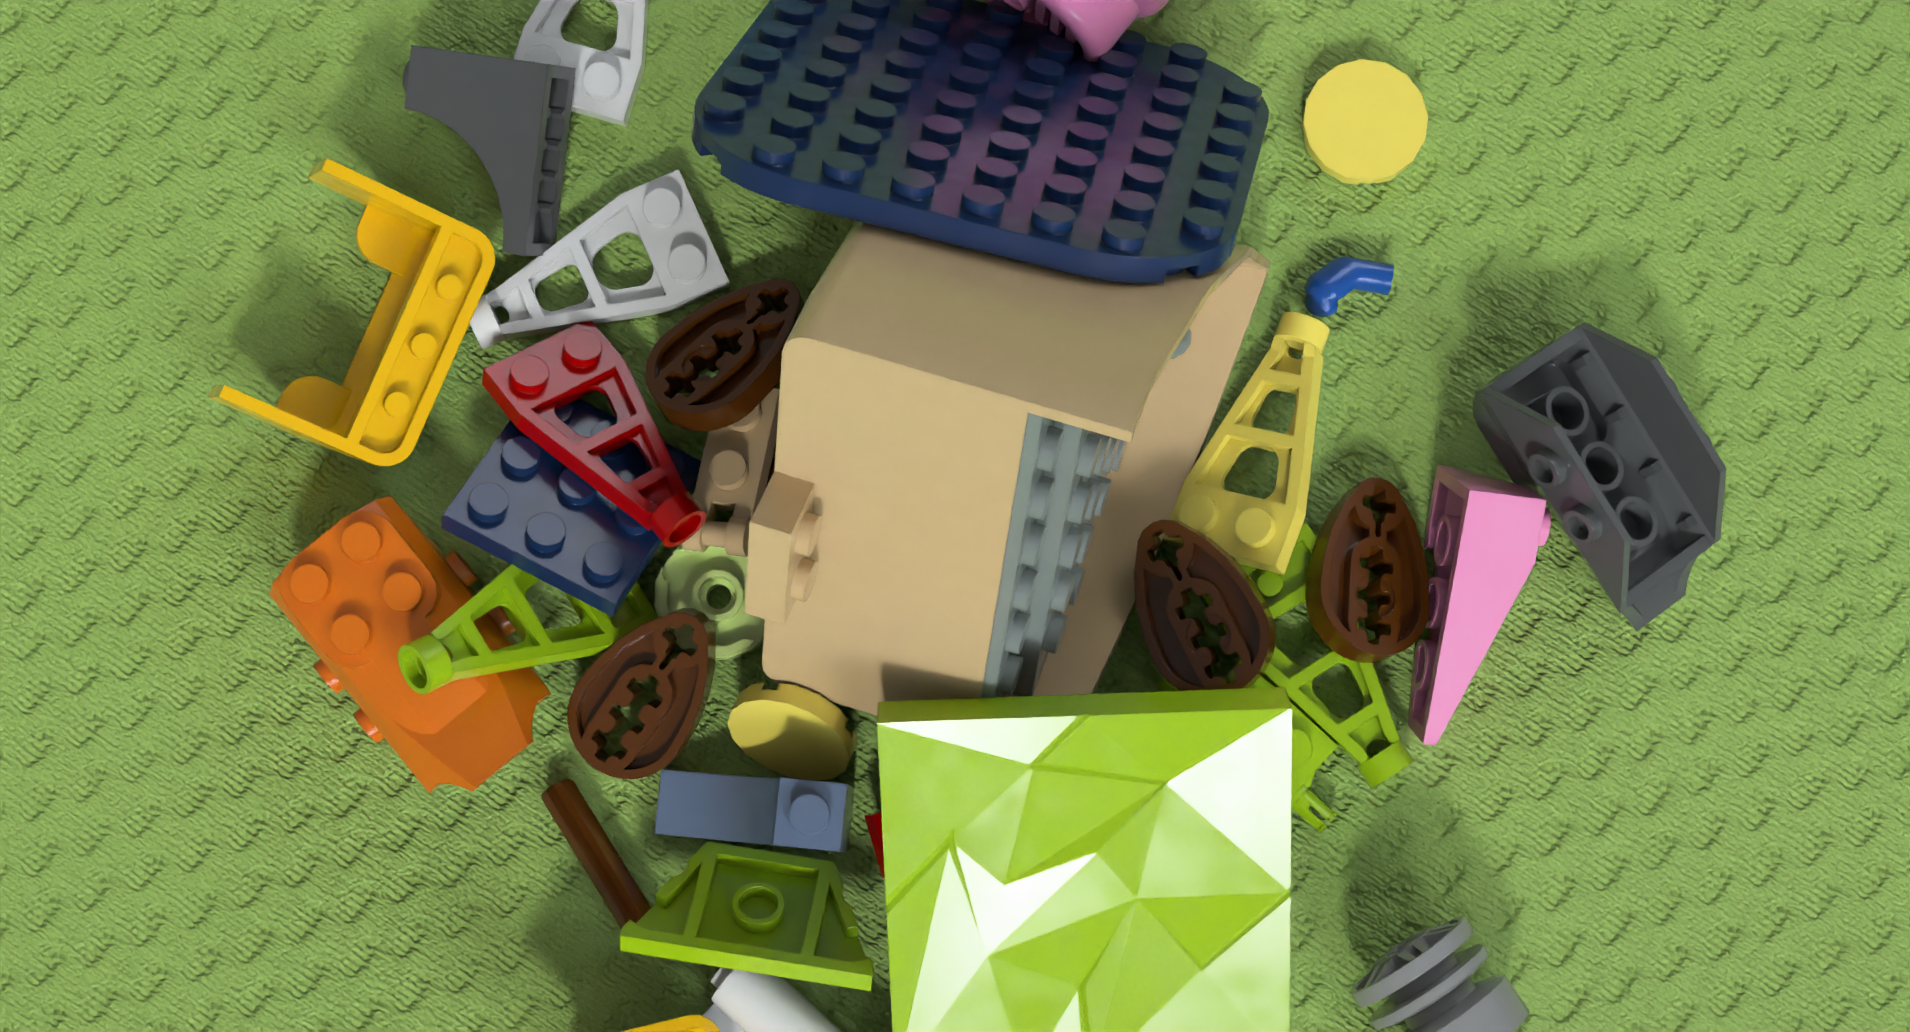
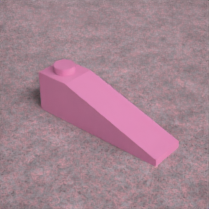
(1483, 552)

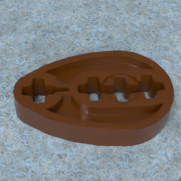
(697, 342)
(1336, 575)
(1235, 603)
(611, 682)

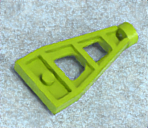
(429, 666)
(1349, 733)

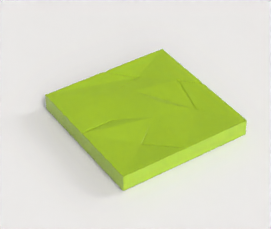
(1088, 861)

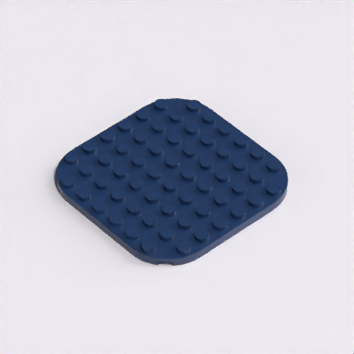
(989, 133)

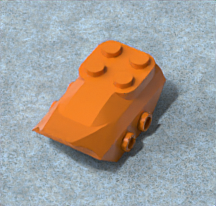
(377, 587)

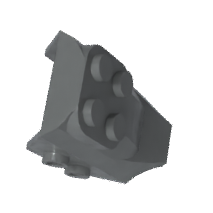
(1614, 458)

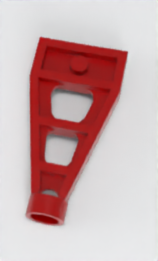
(567, 368)

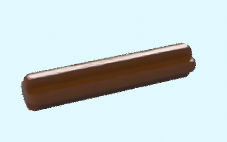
(595, 852)

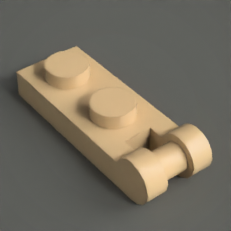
(735, 477)

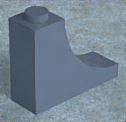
(755, 810)

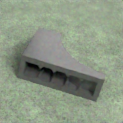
(513, 120)

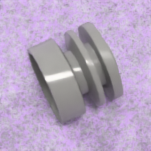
(1434, 987)

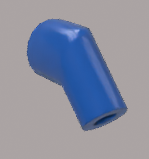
(1342, 277)

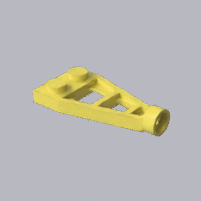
(1247, 527)

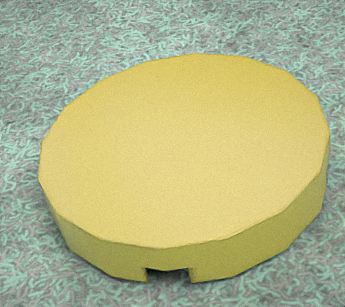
(1364, 122)
(792, 731)

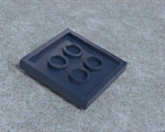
(555, 523)

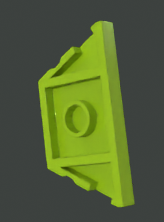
(755, 916)

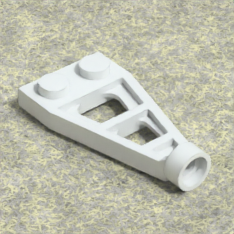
(603, 79)
(674, 239)

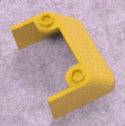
(412, 335)

